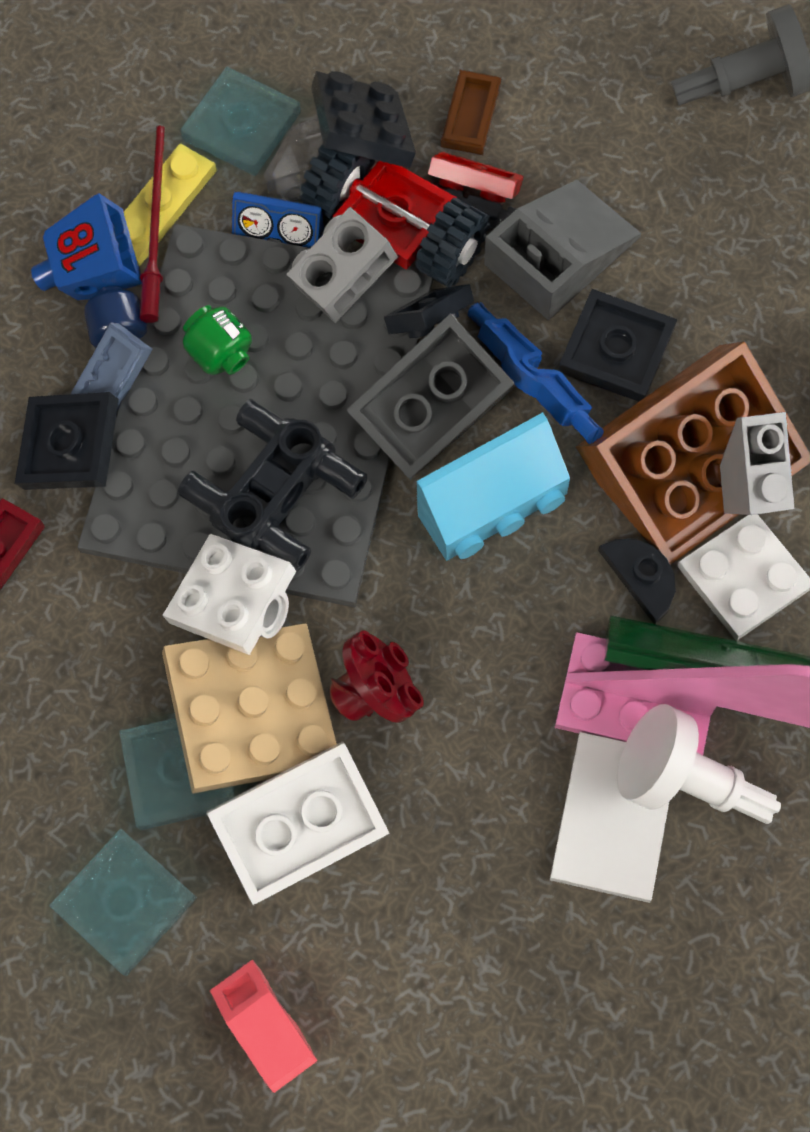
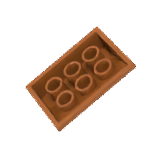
(668, 448)

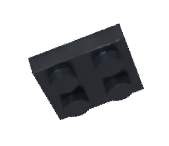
(617, 345)
(67, 441)

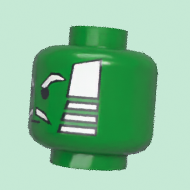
(217, 340)

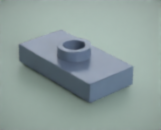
(114, 363)

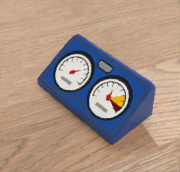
(276, 220)

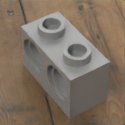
(351, 271)

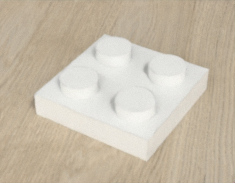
(745, 575)

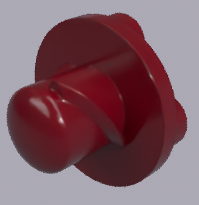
(375, 681)

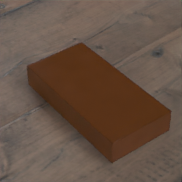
(471, 112)

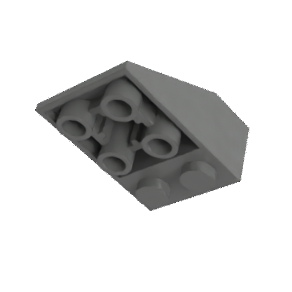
(557, 246)

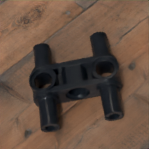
(273, 483)

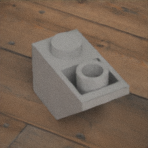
(757, 466)

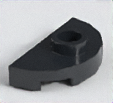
(643, 573)

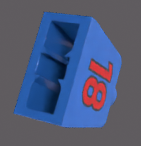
(88, 251)

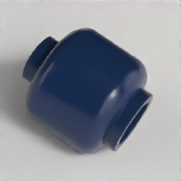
(113, 306)

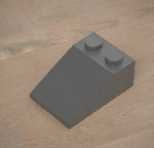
(431, 397)

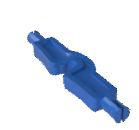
(520, 362)

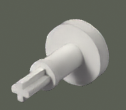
(664, 759)

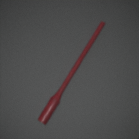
(151, 277)

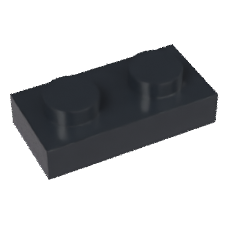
(432, 308)

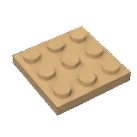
(247, 713)

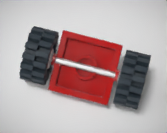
(403, 208)

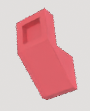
(263, 1026)

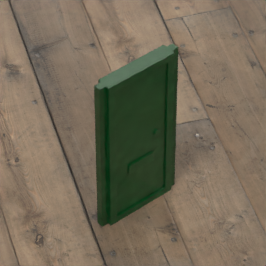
(664, 647)

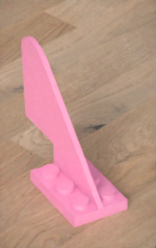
(613, 697)

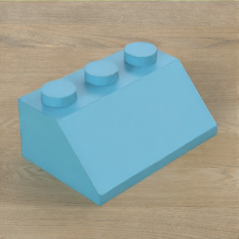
(493, 488)

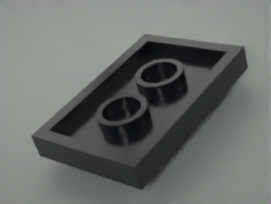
(362, 118)

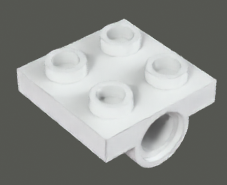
(232, 595)

